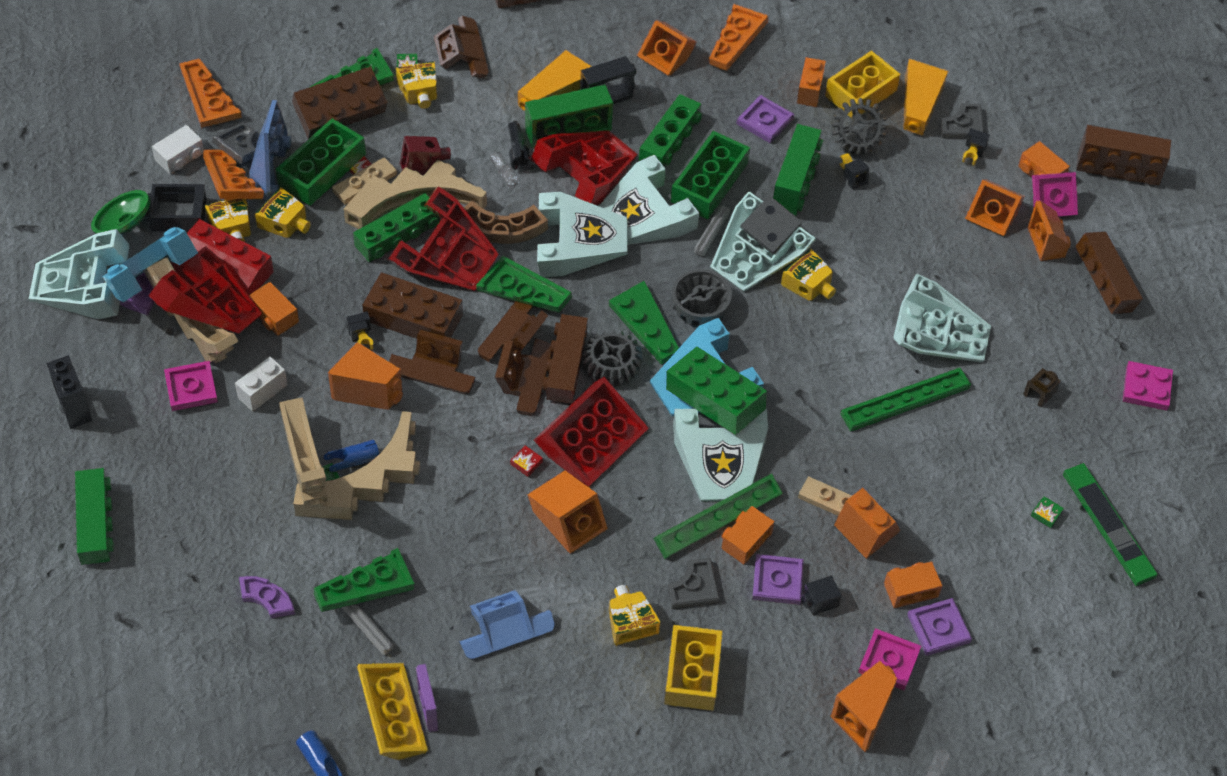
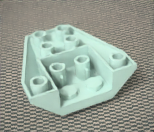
(744, 259)
(940, 324)

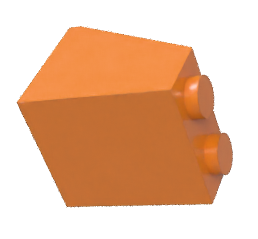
(365, 379)
(568, 510)
(866, 523)
(863, 704)

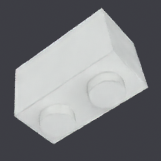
(178, 149)
(261, 384)

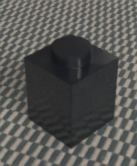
(821, 595)

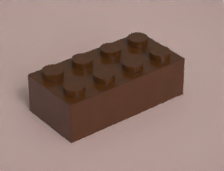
(343, 99)
(1123, 155)
(411, 307)

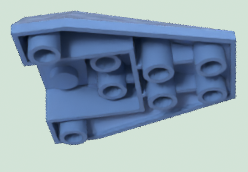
(271, 142)

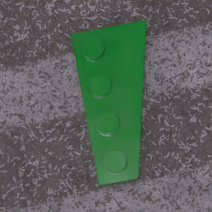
(374, 60)
(520, 284)
(642, 316)
(377, 580)

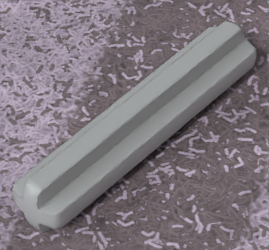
(712, 230)
(369, 628)

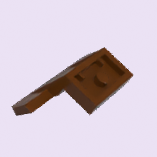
(462, 43)
(515, 327)
(435, 363)
(523, 374)

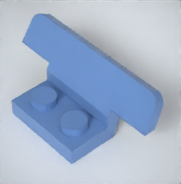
(503, 624)

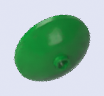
(122, 213)

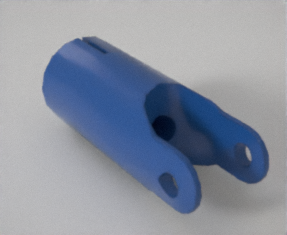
(353, 455)
(317, 755)

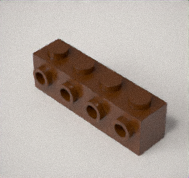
(1108, 272)
(566, 359)

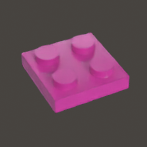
(1057, 192)
(190, 385)
(1147, 385)
(892, 652)

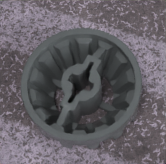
(697, 292)

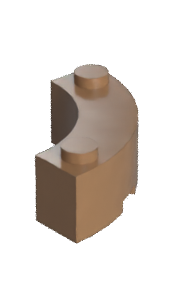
(511, 228)

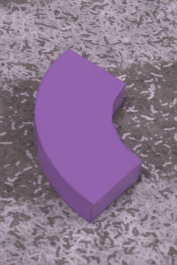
(267, 594)

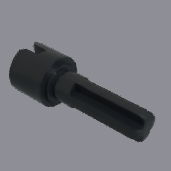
(519, 153)

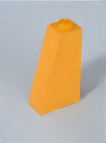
(557, 78)
(922, 92)

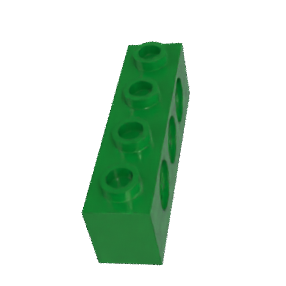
(672, 130)

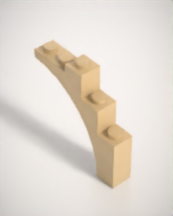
(381, 197)
(210, 340)
(303, 453)
(370, 482)

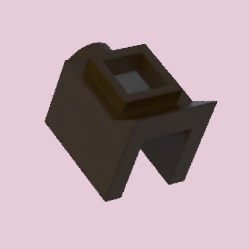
(1044, 383)

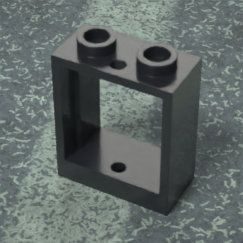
(608, 72)
(176, 193)
(69, 391)

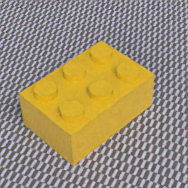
(866, 79)
(693, 667)

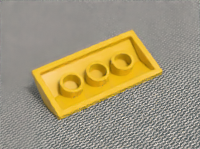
(392, 710)

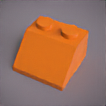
(666, 47)
(994, 207)
(1048, 233)

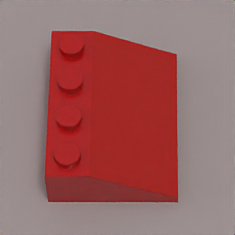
(245, 262)
(591, 432)

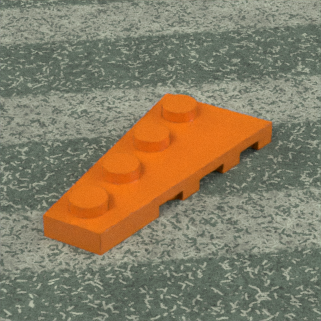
(738, 33)
(207, 96)
(229, 179)

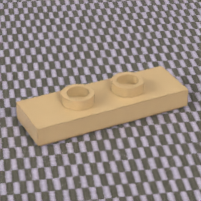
(351, 186)
(823, 496)

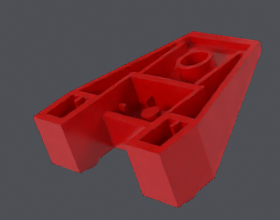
(591, 158)
(454, 251)
(213, 298)

